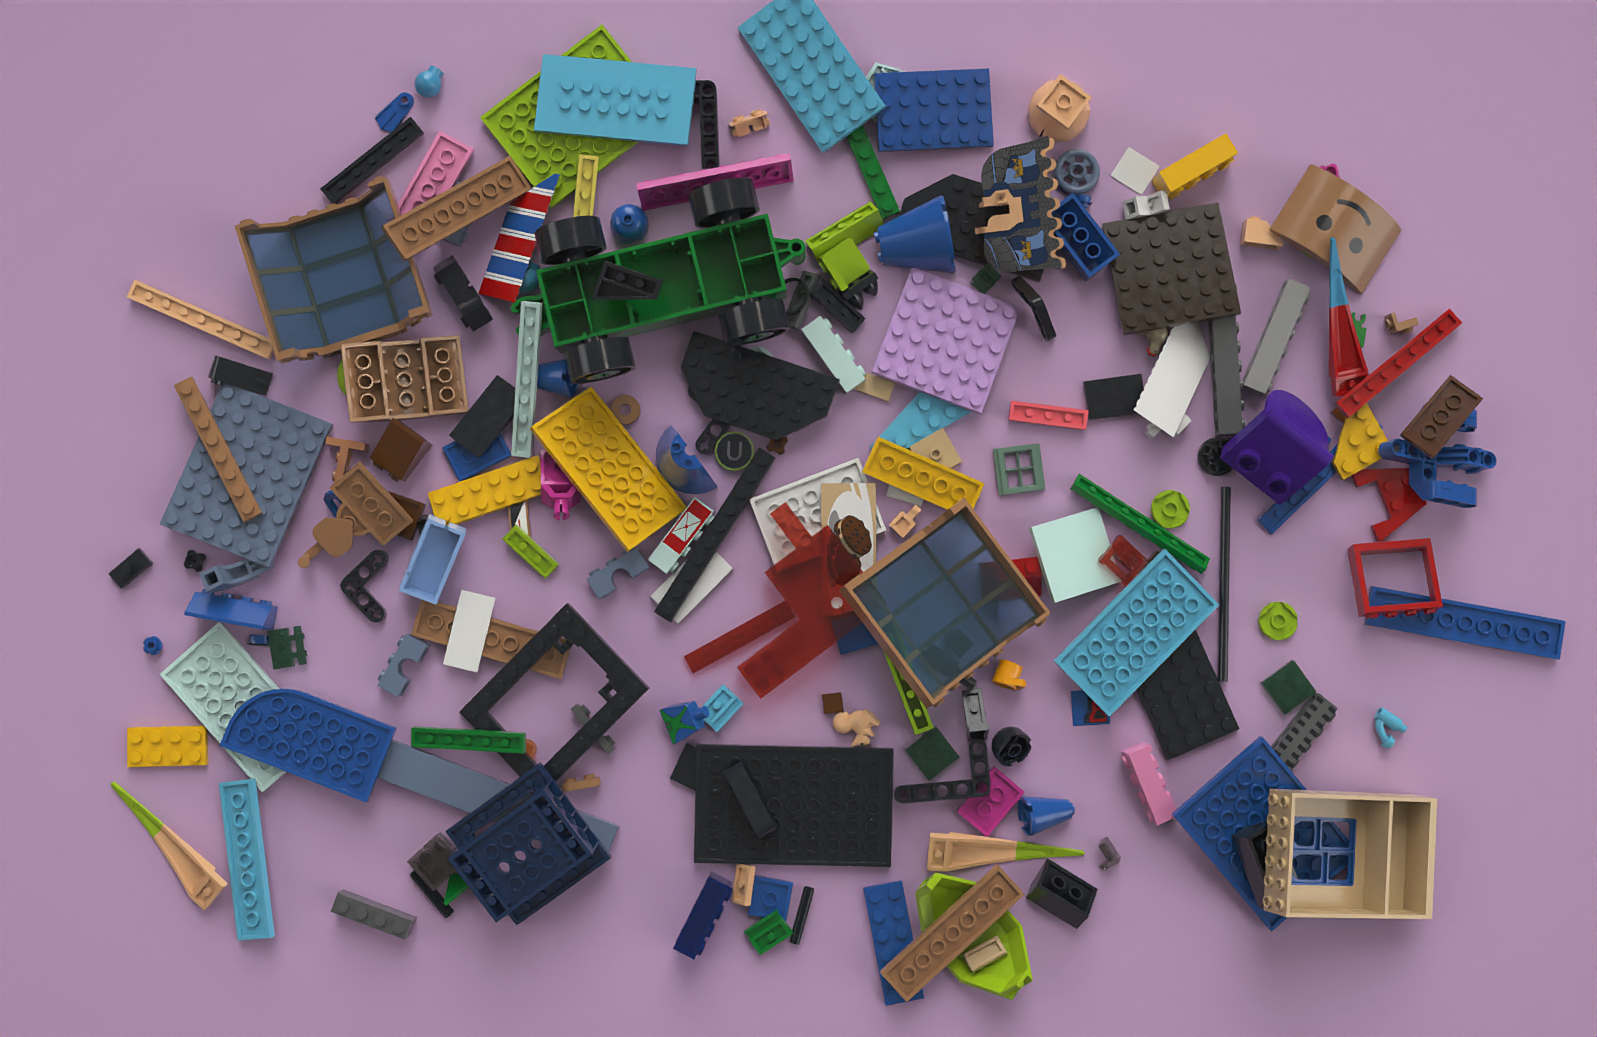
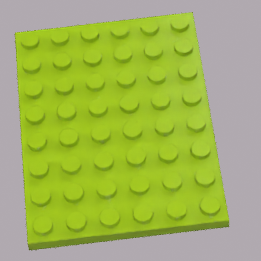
(546, 153)

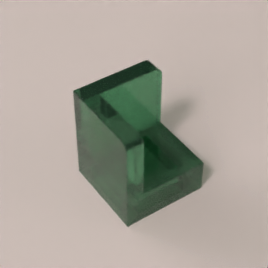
(985, 279)

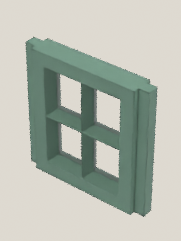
(1036, 467)

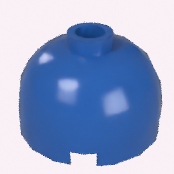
(631, 231)

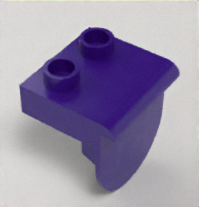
(1280, 447)

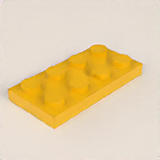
(167, 746)

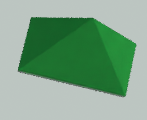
(455, 887)

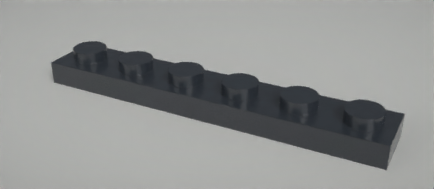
(372, 161)

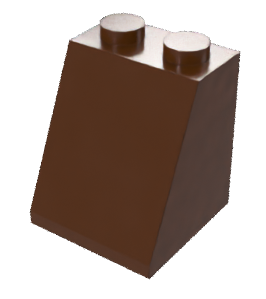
(399, 450)

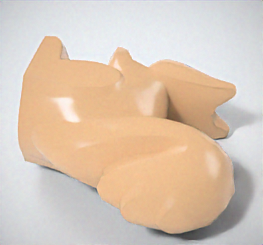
(858, 721)

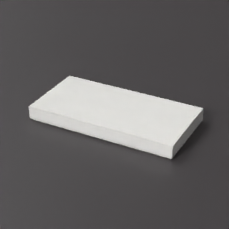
(713, 574)

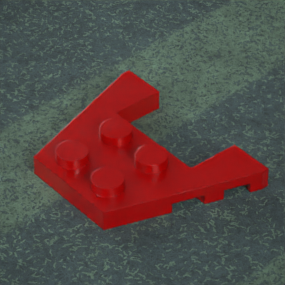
(1396, 494)

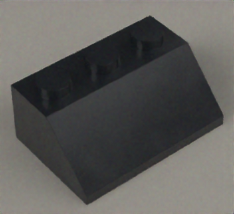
(1062, 893)

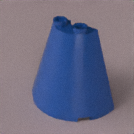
(918, 239)
(679, 469)

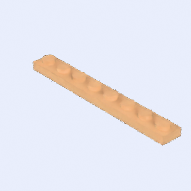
(201, 319)

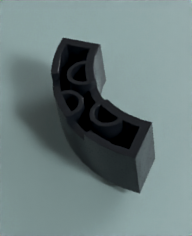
(465, 297)

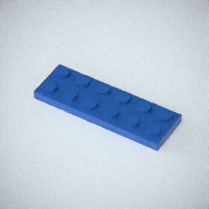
(889, 930)

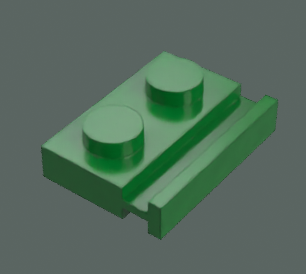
(768, 932)

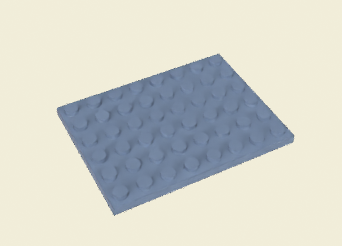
(276, 455)

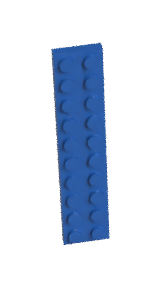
(1473, 624)

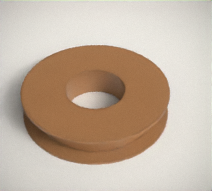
(635, 409)

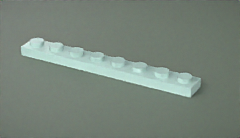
(526, 378)

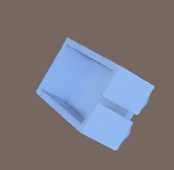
(432, 559)

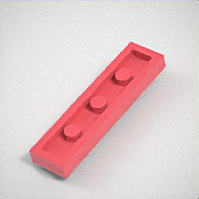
(1048, 415)

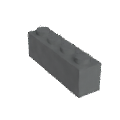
(373, 914)

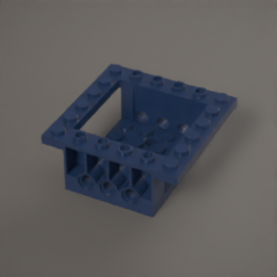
(566, 854)

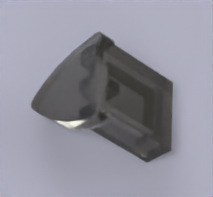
(1110, 853)

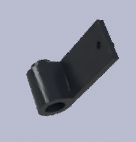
(239, 375)

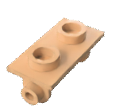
(756, 119)

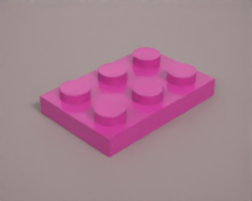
(988, 811)

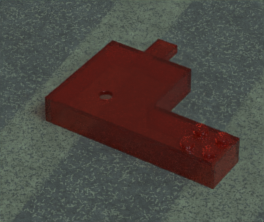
(808, 583)

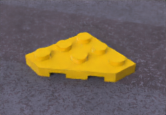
(1358, 443)

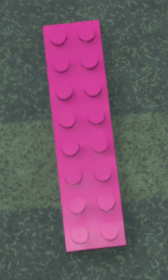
(676, 189)

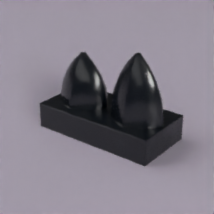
(867, 283)

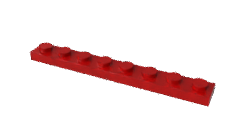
(1398, 363)

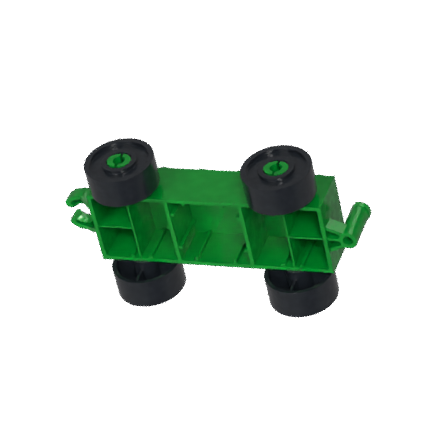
(709, 272)

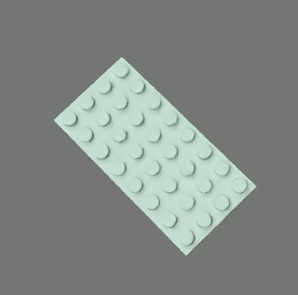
(214, 682)

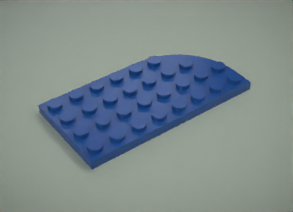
(311, 740)

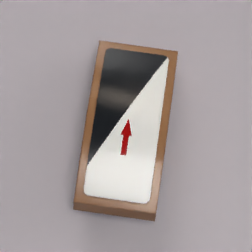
(519, 515)

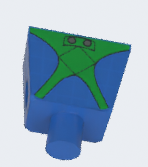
(683, 719)

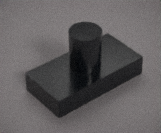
(130, 568)

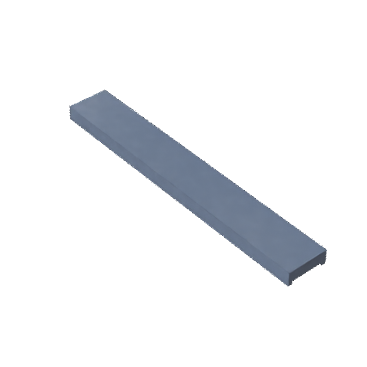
(461, 785)

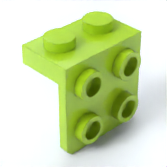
(843, 264)

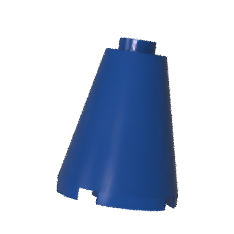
(555, 378)
(1043, 813)

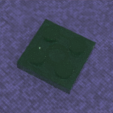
(1288, 687)
(932, 753)

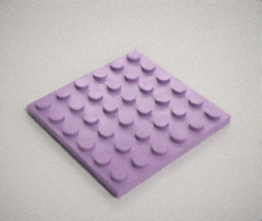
(946, 340)

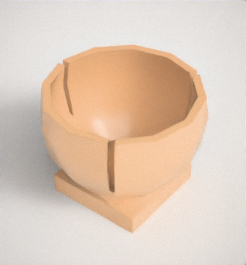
(1059, 109)

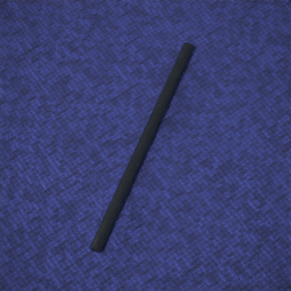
(1224, 584)

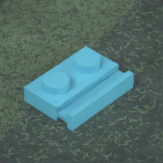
(721, 707)

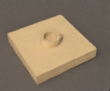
(937, 448)

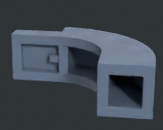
(230, 576)

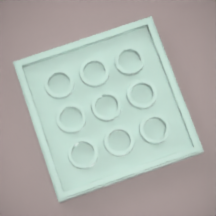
(1070, 554)

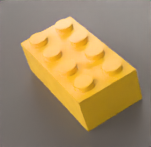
(1196, 166)

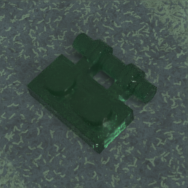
(281, 647)

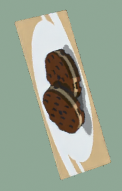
(851, 516)

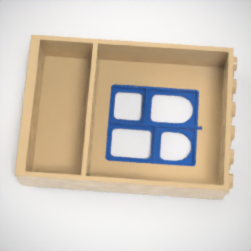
(1386, 853)

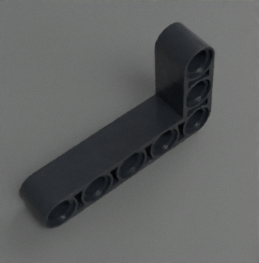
(708, 120)
(952, 785)

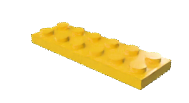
(920, 475)
(488, 492)

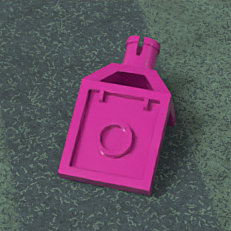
(556, 488)

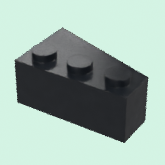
(626, 284)

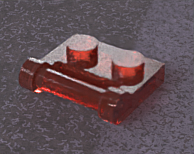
(1127, 556)

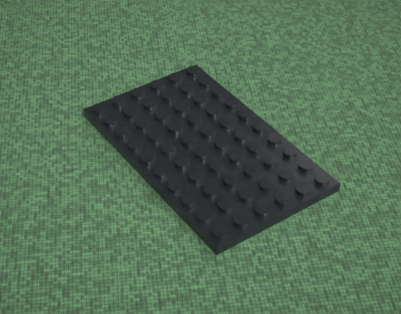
(824, 798)

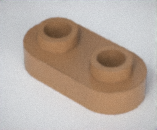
(572, 784)

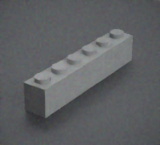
(1275, 337)

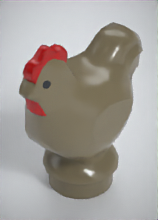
(1156, 339)

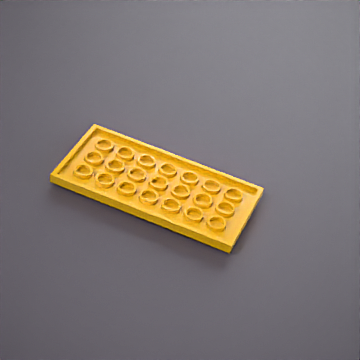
(608, 468)

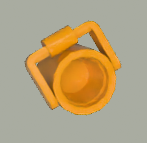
(1008, 675)

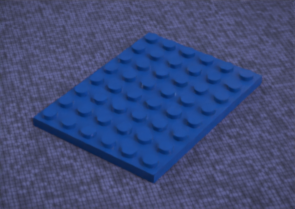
(1240, 799)

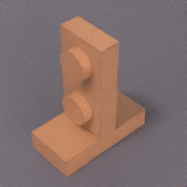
(344, 456)

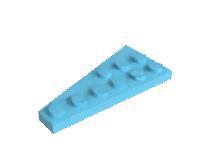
(920, 419)

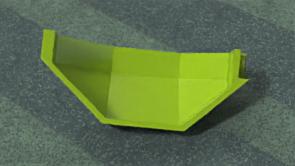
(1000, 977)

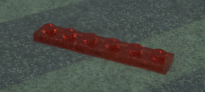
(739, 636)

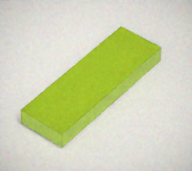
(530, 551)

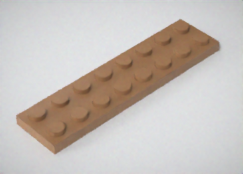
(456, 208)
(501, 642)
(952, 933)

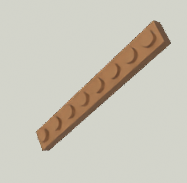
(218, 449)

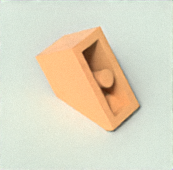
(1257, 234)

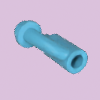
(1384, 717)

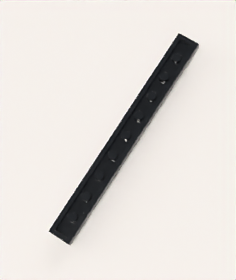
(715, 535)

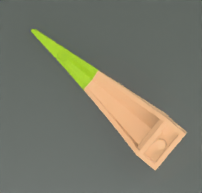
(961, 851)
(192, 869)

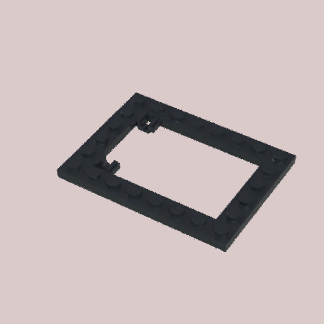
(576, 631)

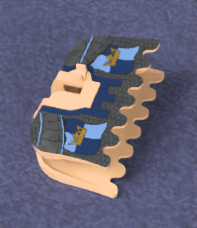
(1026, 235)

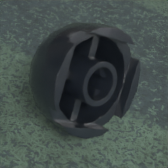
(1010, 745)

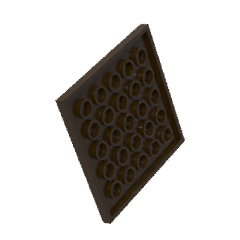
(1172, 269)

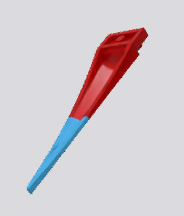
(1346, 358)

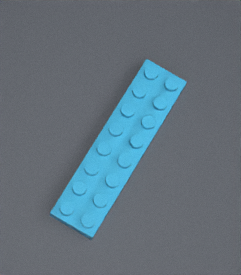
(246, 859)

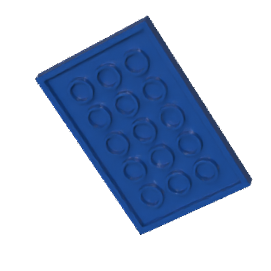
(934, 110)

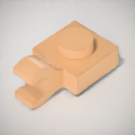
(903, 522)

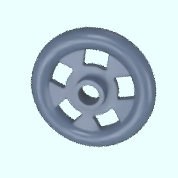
(1088, 160)

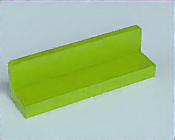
(856, 225)

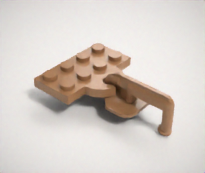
(364, 504)

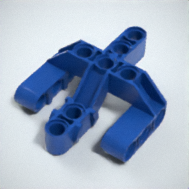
(1424, 470)

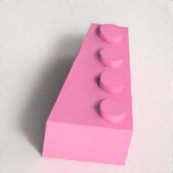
(1149, 783)

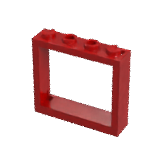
(1364, 610)

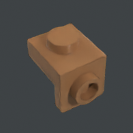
(1405, 326)

